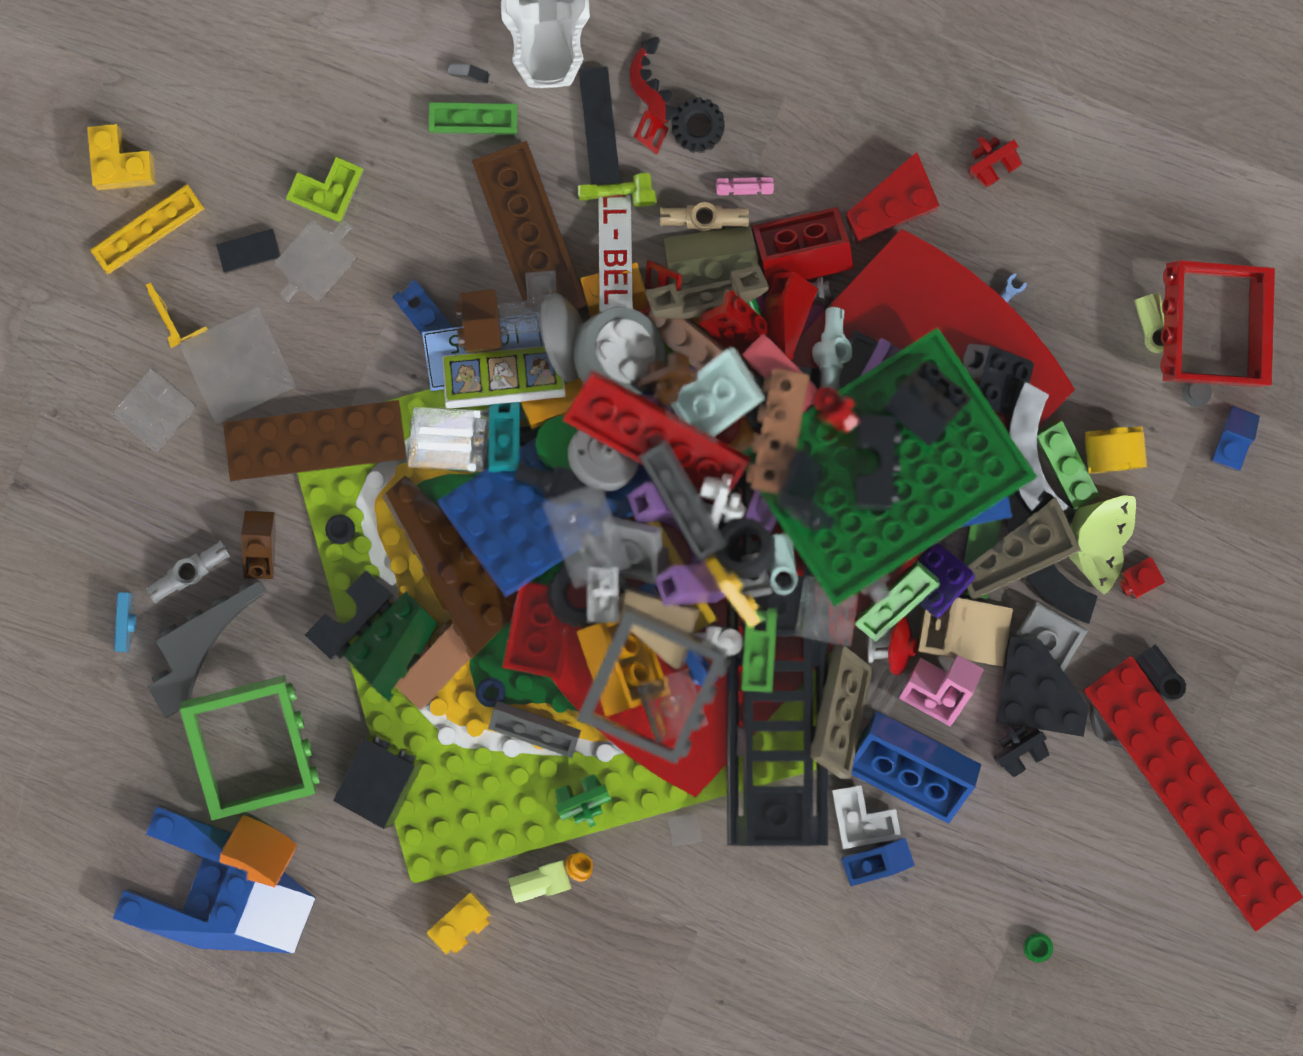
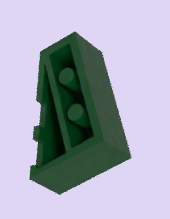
(390, 644)

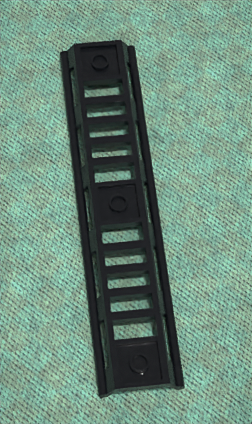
(775, 812)

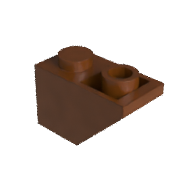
(258, 544)

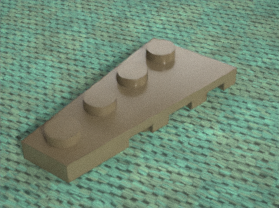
(1029, 548)

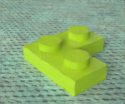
(327, 198)

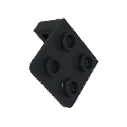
(996, 374)
(799, 490)

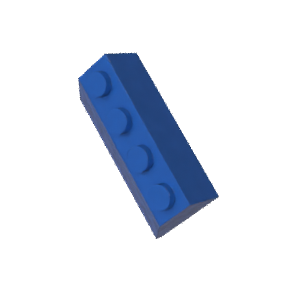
(914, 767)

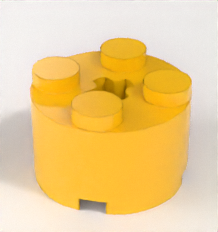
(1115, 449)

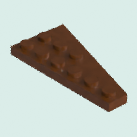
(450, 567)

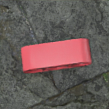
(765, 355)

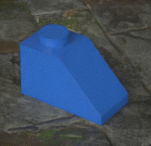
(878, 862)

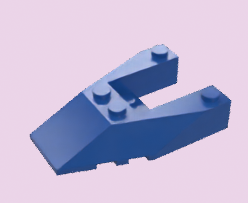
(222, 905)

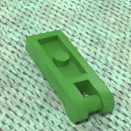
(759, 653)

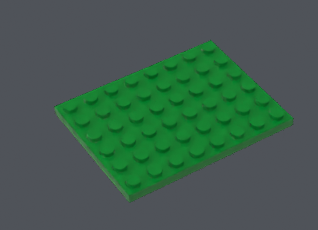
(939, 485)

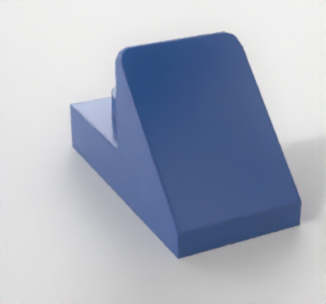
(1236, 438)

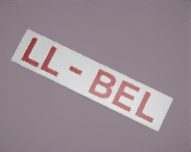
(615, 252)

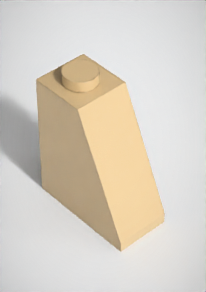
(677, 615)

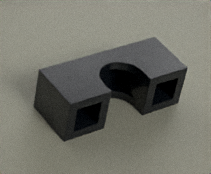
(877, 490)
(370, 598)

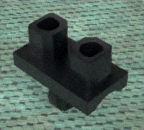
(1030, 743)

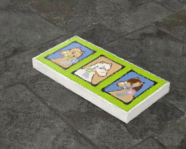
(500, 377)

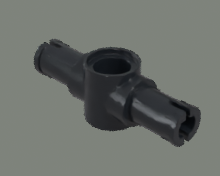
(552, 482)

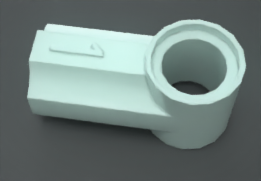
(783, 563)

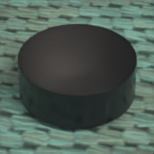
(340, 529)

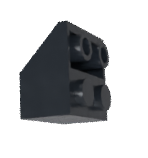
(927, 402)

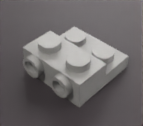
(643, 550)

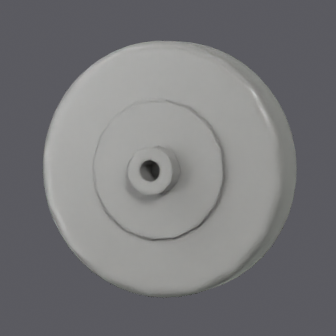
(599, 463)

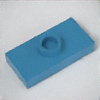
(124, 623)

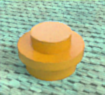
(578, 866)

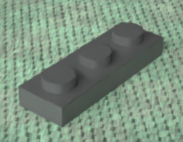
(534, 729)

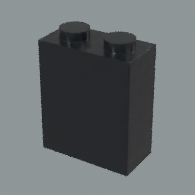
(378, 781)

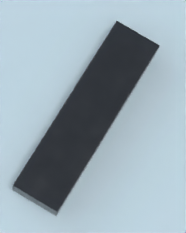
(599, 126)

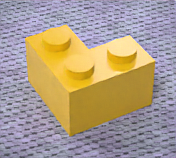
(113, 167)

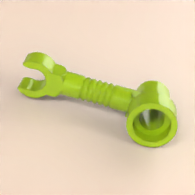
(640, 189)

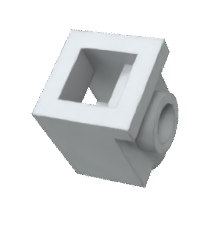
(755, 588)

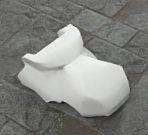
(546, 39)

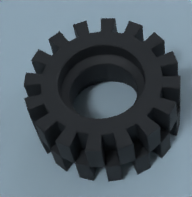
(703, 142)

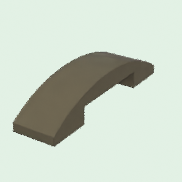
(692, 302)

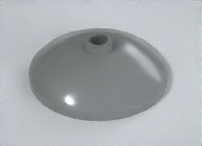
(559, 329)

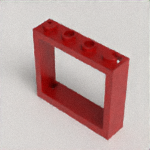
(1260, 323)

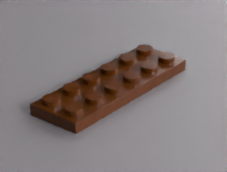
(526, 219)
(314, 440)

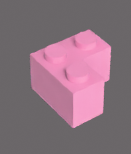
(941, 692)

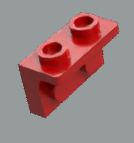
(734, 323)

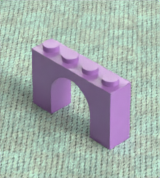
(680, 583)

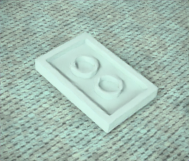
(719, 396)

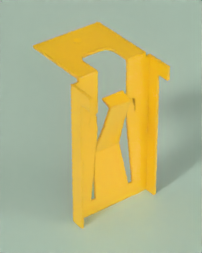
(174, 339)

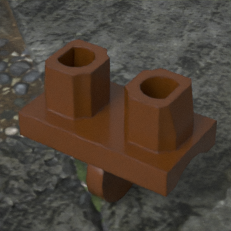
(668, 380)

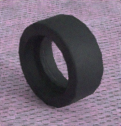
(758, 564)

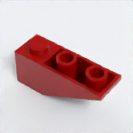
(787, 310)

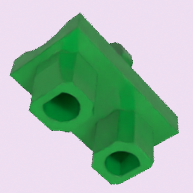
(584, 805)

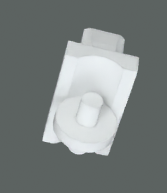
(718, 491)
(603, 600)
(727, 639)

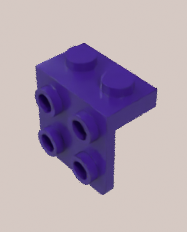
(952, 577)

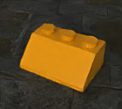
(633, 668)

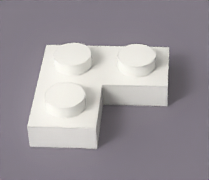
(856, 825)

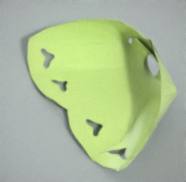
(1100, 538)

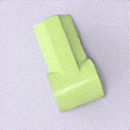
(1151, 319)
(546, 880)

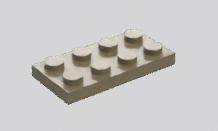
(841, 712)

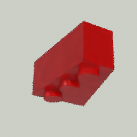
(894, 202)

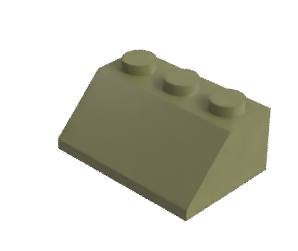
(710, 255)

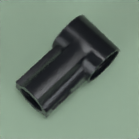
(1159, 671)

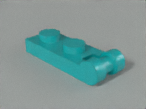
(504, 437)

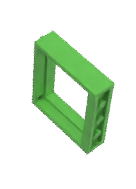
(294, 719)

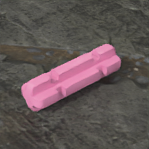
(744, 186)

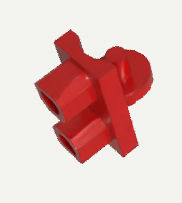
(983, 169)
(834, 409)

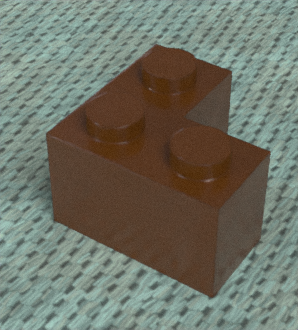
(479, 322)

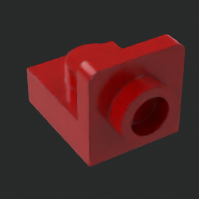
(1141, 578)

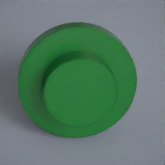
(1038, 947)

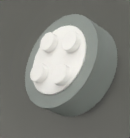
(618, 346)

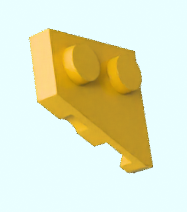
(730, 585)

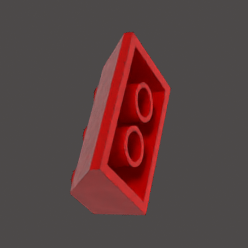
(805, 243)

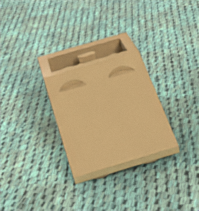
(968, 630)

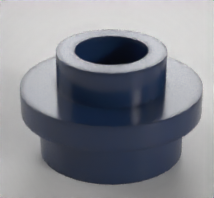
(483, 685)

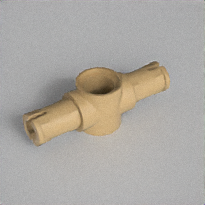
(720, 215)

